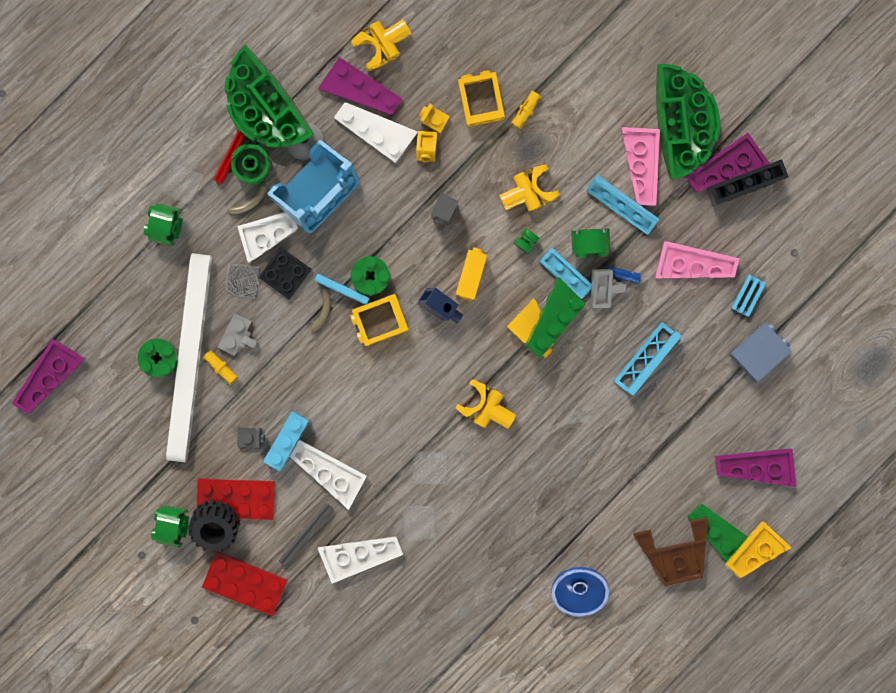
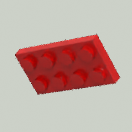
(249, 497)
(244, 583)

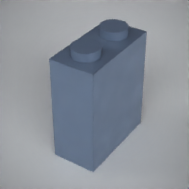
(760, 351)

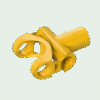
(382, 40)
(527, 191)
(488, 408)

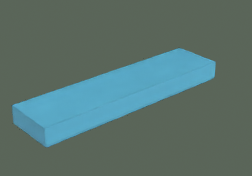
(622, 204)

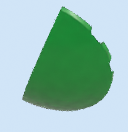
(262, 105)
(686, 119)

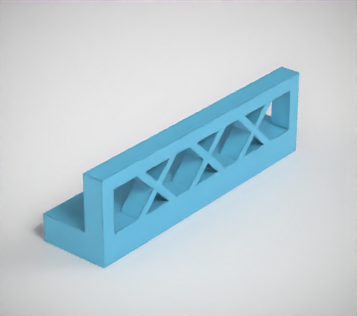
(652, 364)

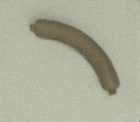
(251, 204)
(325, 310)

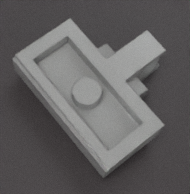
(604, 288)
(237, 335)

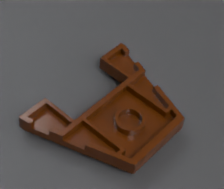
(679, 561)

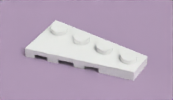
(380, 133)
(332, 474)
(354, 557)

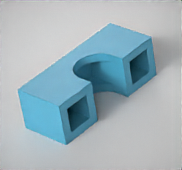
(286, 441)

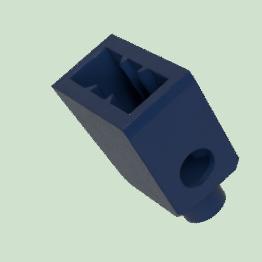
(434, 300)

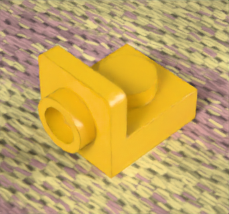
(433, 118)
(426, 146)

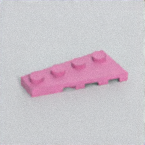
(642, 158)
(691, 262)

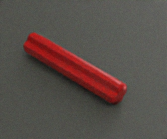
(225, 165)

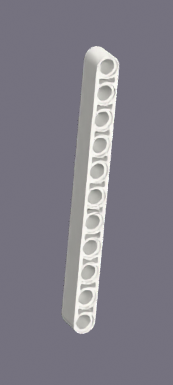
(189, 358)

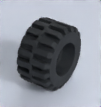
(211, 538)

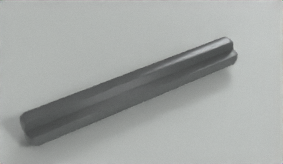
(306, 534)

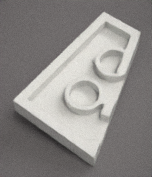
(265, 233)

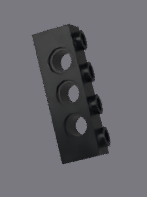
(747, 183)

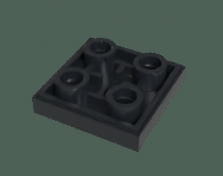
(285, 273)

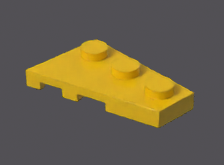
(756, 550)

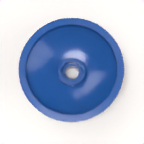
(583, 598)

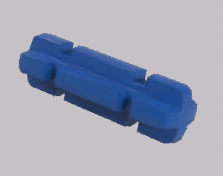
(625, 275)

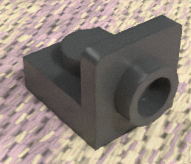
(250, 437)

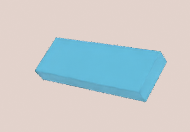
(561, 268)
(342, 289)

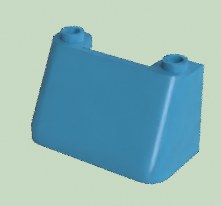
(316, 188)

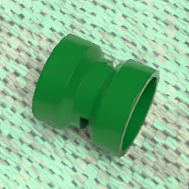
(529, 237)

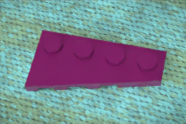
(352, 84)
(731, 162)
(49, 372)
(761, 466)

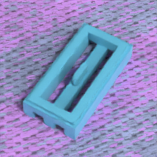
(755, 281)

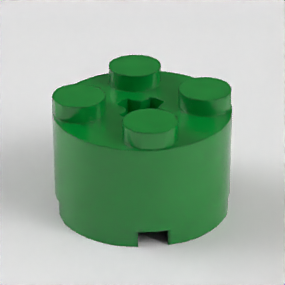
(255, 154)
(163, 224)
(591, 241)
(381, 275)
(156, 368)
(170, 526)

